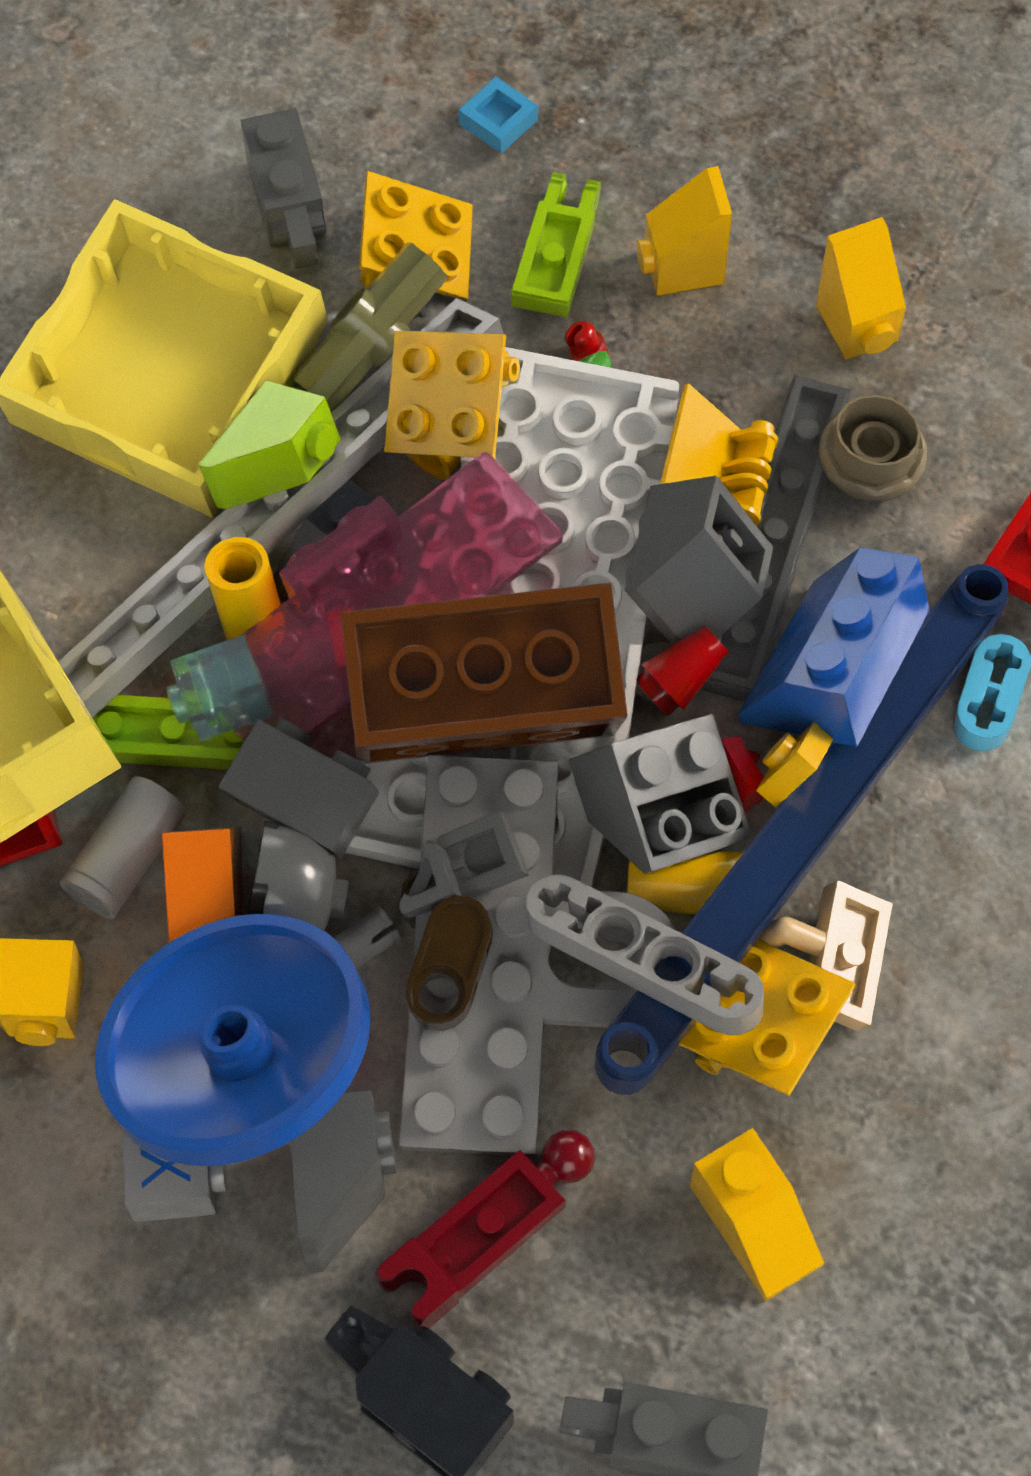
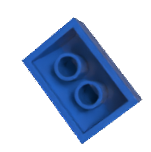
(842, 647)

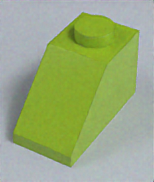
(270, 446)

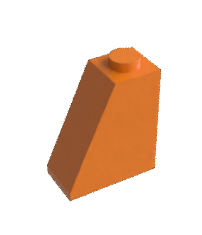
(202, 877)

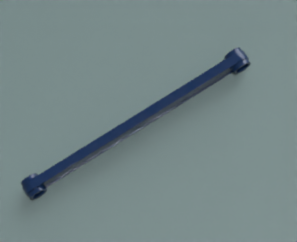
(808, 822)

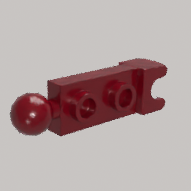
(486, 1226)

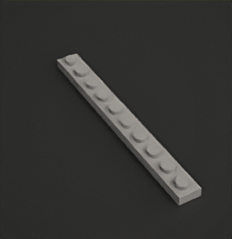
(180, 590)

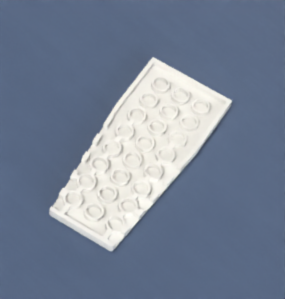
(586, 453)

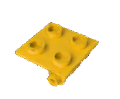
(431, 221)
(447, 393)
(712, 445)
(797, 1015)

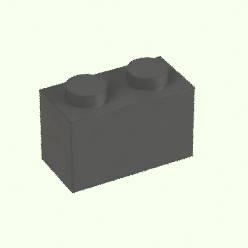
(300, 786)

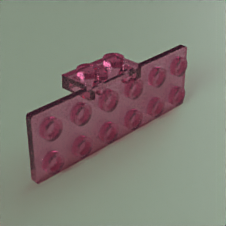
(449, 545)

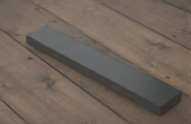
(785, 522)

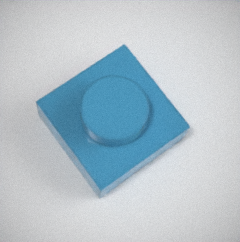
(498, 115)

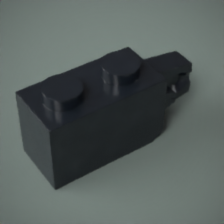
(422, 1395)

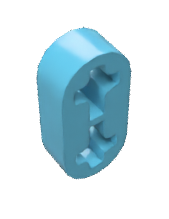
(1003, 696)

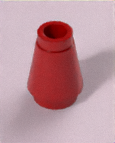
(681, 670)

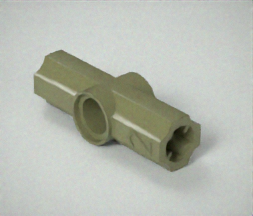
(367, 323)

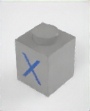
(168, 1189)

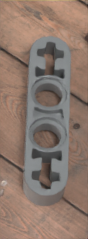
(637, 961)

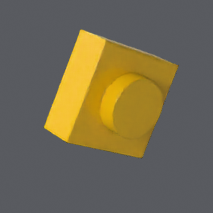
(792, 763)

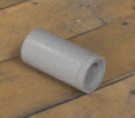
(122, 847)

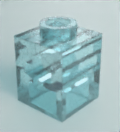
(219, 688)

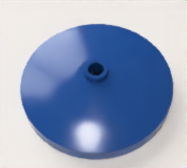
(233, 1039)

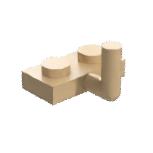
(845, 941)

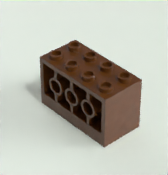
(484, 673)

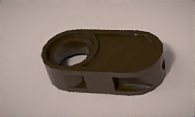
(451, 949)

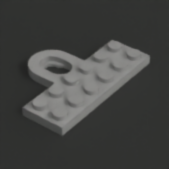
(482, 1079)

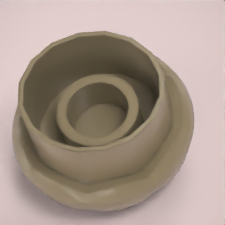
(873, 449)

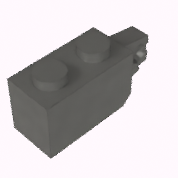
(285, 183)
(668, 1432)

